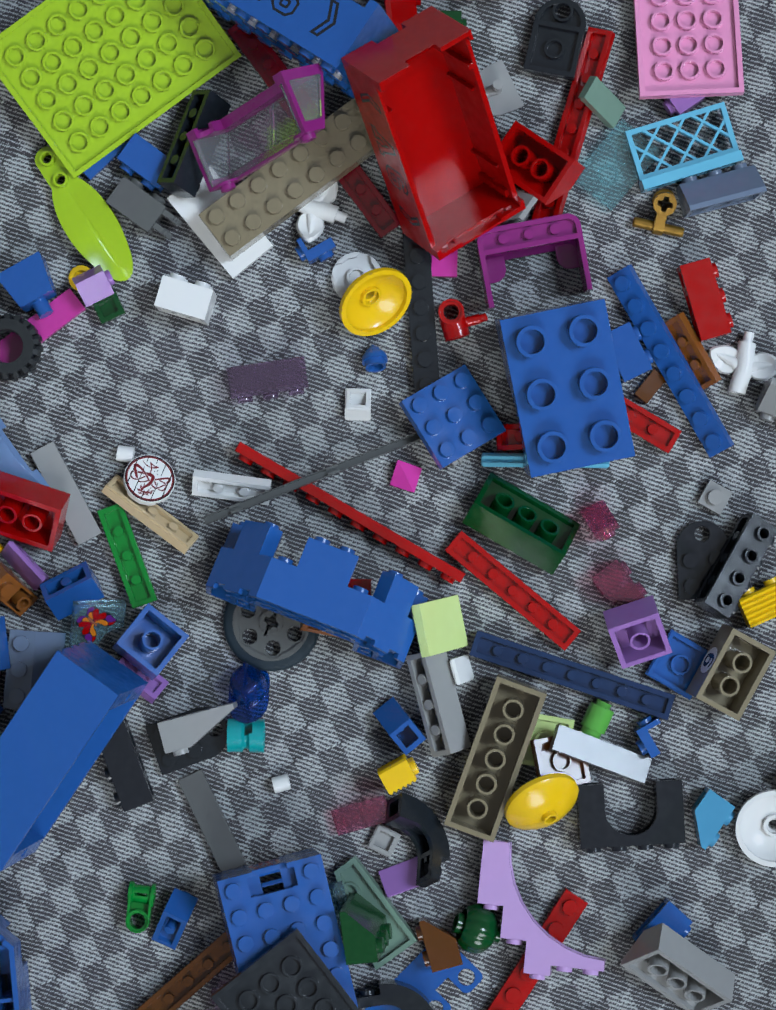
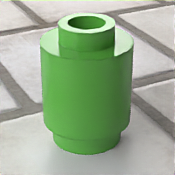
(596, 718)

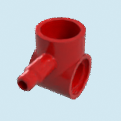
(457, 327)

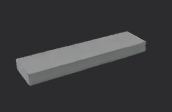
(59, 477)

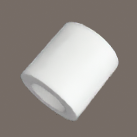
(125, 453)
(281, 783)

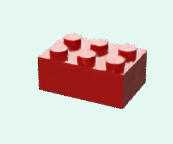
(31, 511)

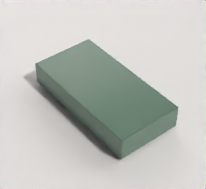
(602, 102)

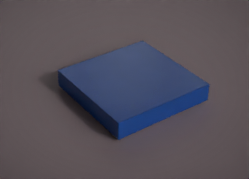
(678, 667)

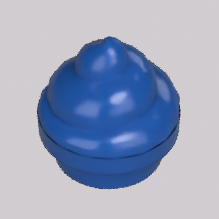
(374, 359)

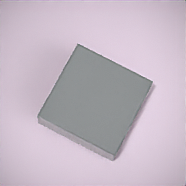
(384, 840)

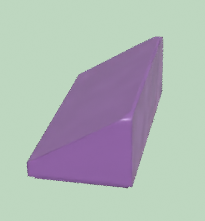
(24, 565)
(399, 877)

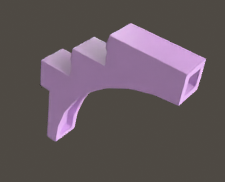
(542, 950)

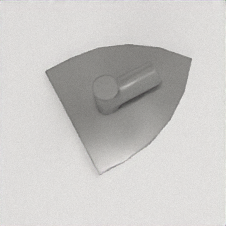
(500, 89)

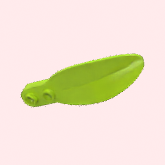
(87, 219)

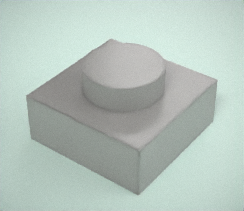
(714, 497)

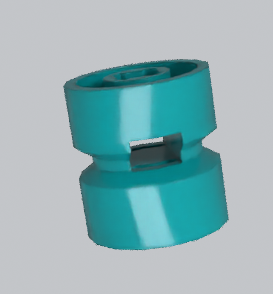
(246, 736)

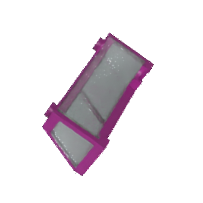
(261, 128)

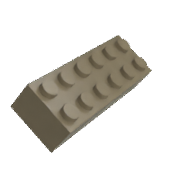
(495, 758)

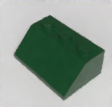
(363, 931)

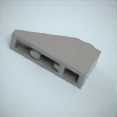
(186, 730)

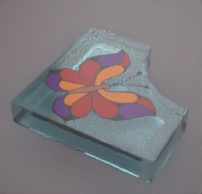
(95, 619)

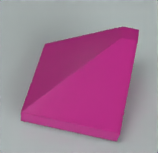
(405, 476)

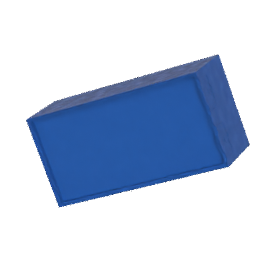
(57, 741)

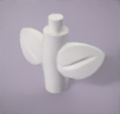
(312, 217)
(742, 363)

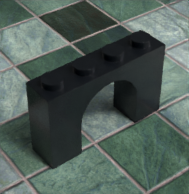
(664, 828)

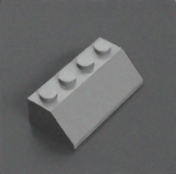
(679, 969)

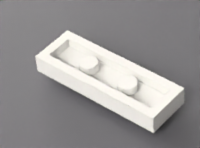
(228, 486)

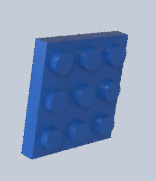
(452, 417)

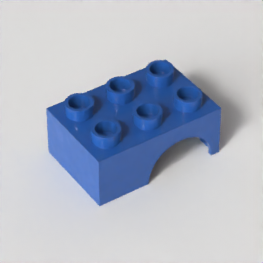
(565, 387)

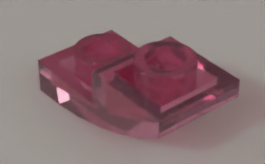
(360, 815)

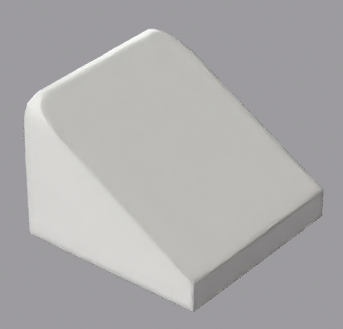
(357, 404)
(461, 669)

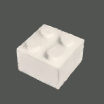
(186, 299)

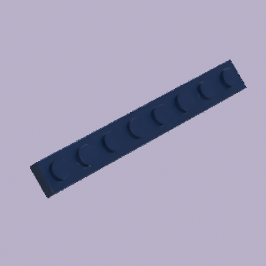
(572, 675)

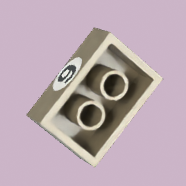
(731, 672)

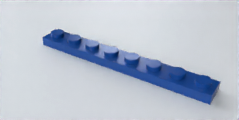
(670, 361)

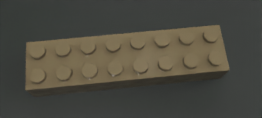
(289, 182)

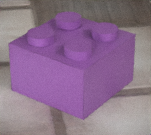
(637, 632)

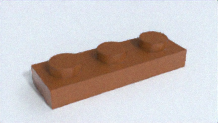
(693, 350)

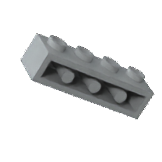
(438, 703)

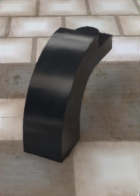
(426, 833)
(395, 994)

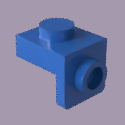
(320, 252)
(645, 741)

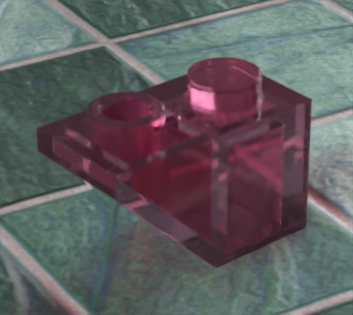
(599, 521)
(615, 583)

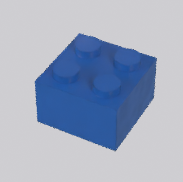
(150, 641)

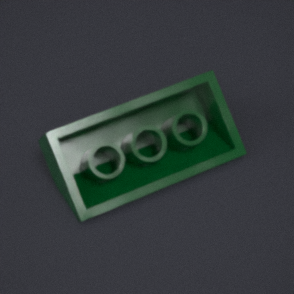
(521, 523)

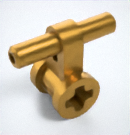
(659, 226)

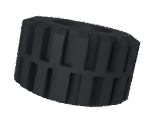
(31, 347)

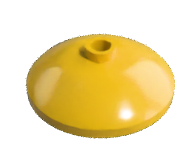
(375, 301)
(541, 802)

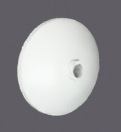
(752, 828)

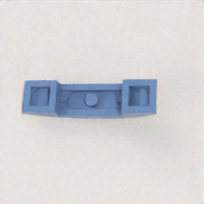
(13, 463)

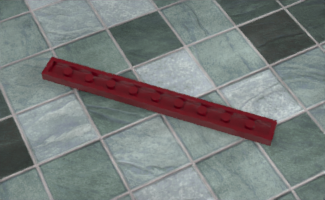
(356, 182)

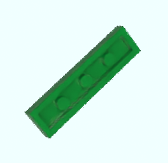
(127, 555)

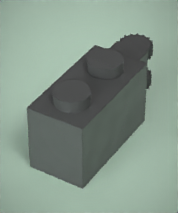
(140, 207)

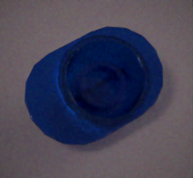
(251, 691)

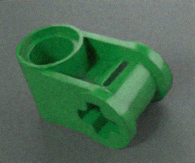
(140, 904)

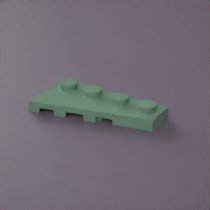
(358, 879)

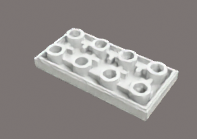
(191, 208)

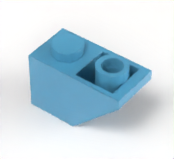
(709, 815)

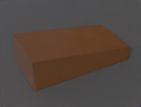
(650, 386)

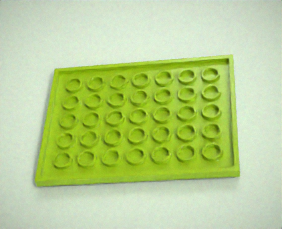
(107, 68)

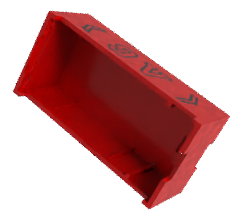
(433, 132)

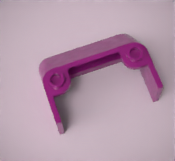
(532, 237)

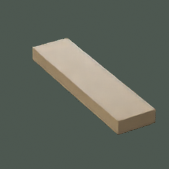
(152, 516)

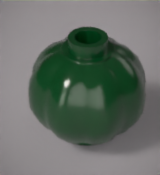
(476, 928)

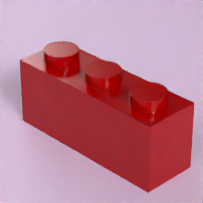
(705, 299)

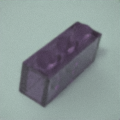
(268, 379)

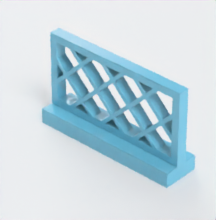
(695, 166)

